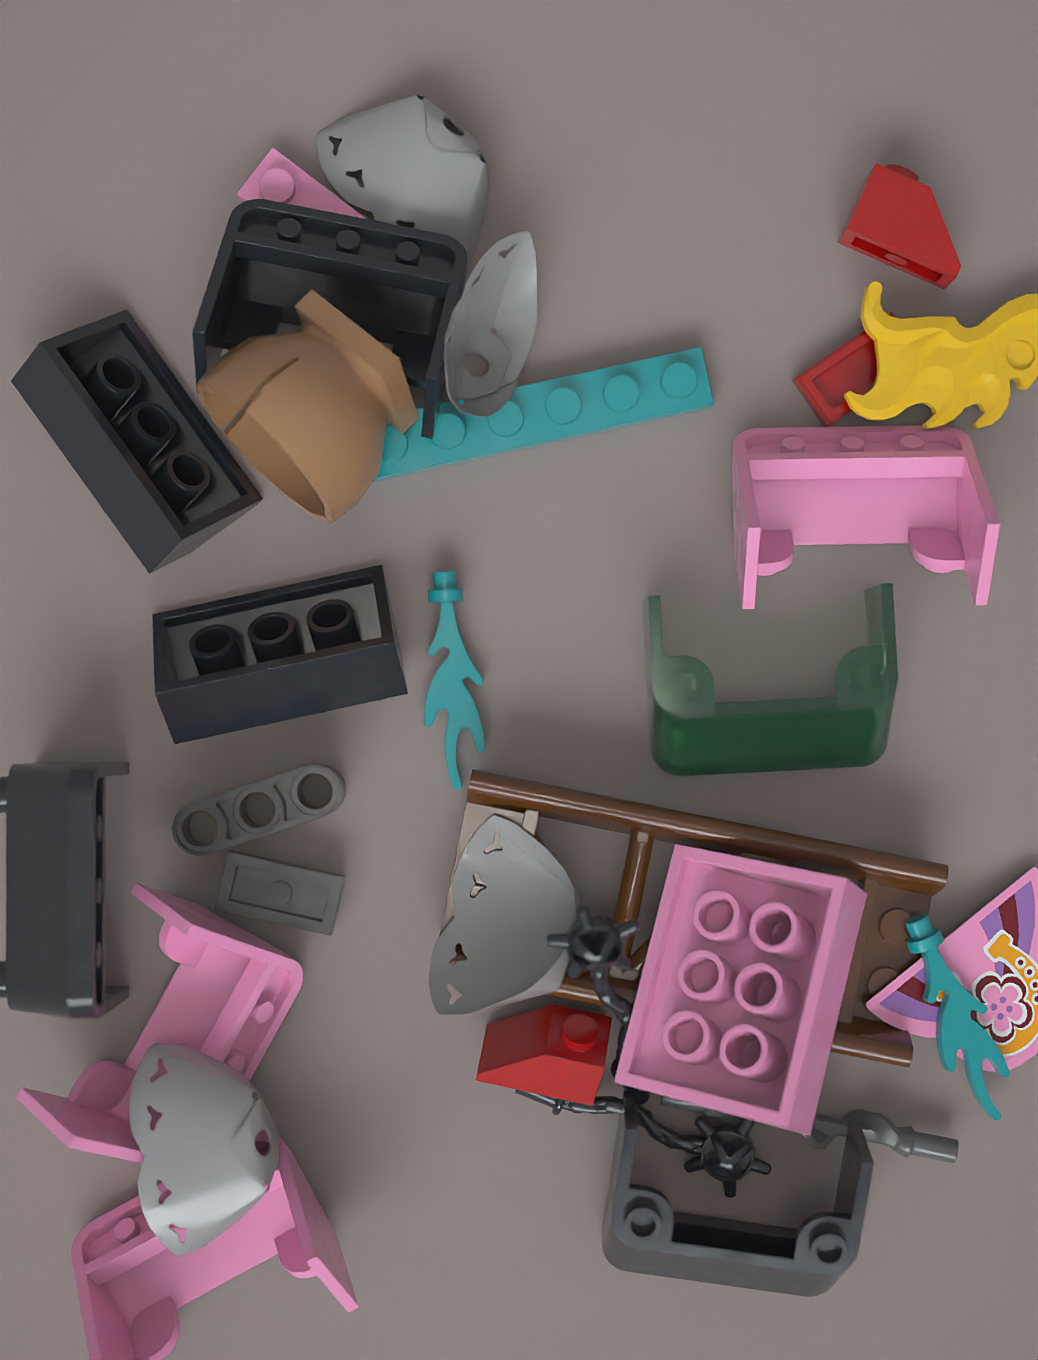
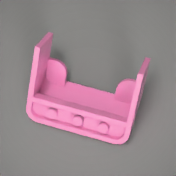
(861, 490)
(219, 1002)
(136, 1284)

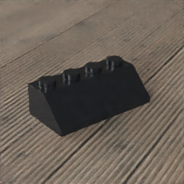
(135, 438)
(277, 655)

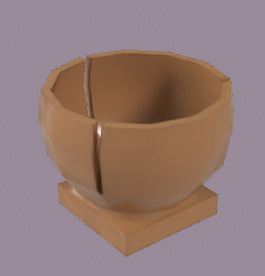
(316, 407)

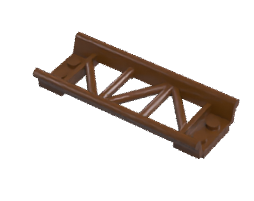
(893, 883)

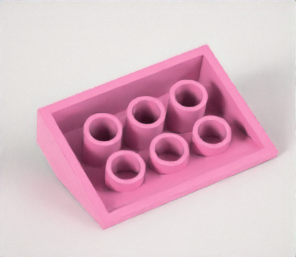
(742, 987)

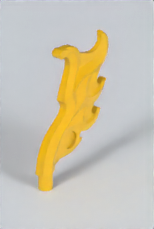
(947, 364)

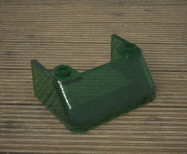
(710, 738)

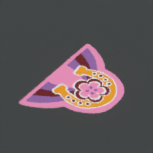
(995, 962)

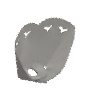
(410, 168)
(500, 300)
(504, 924)
(199, 1145)

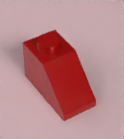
(901, 226)
(547, 1053)

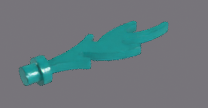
(447, 685)
(954, 1026)

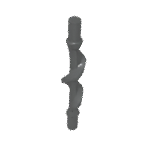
(875, 1127)

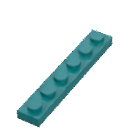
(555, 413)

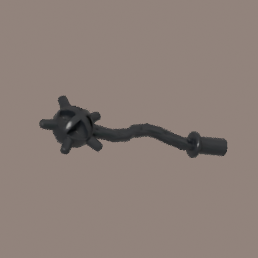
(595, 946)
(723, 1152)

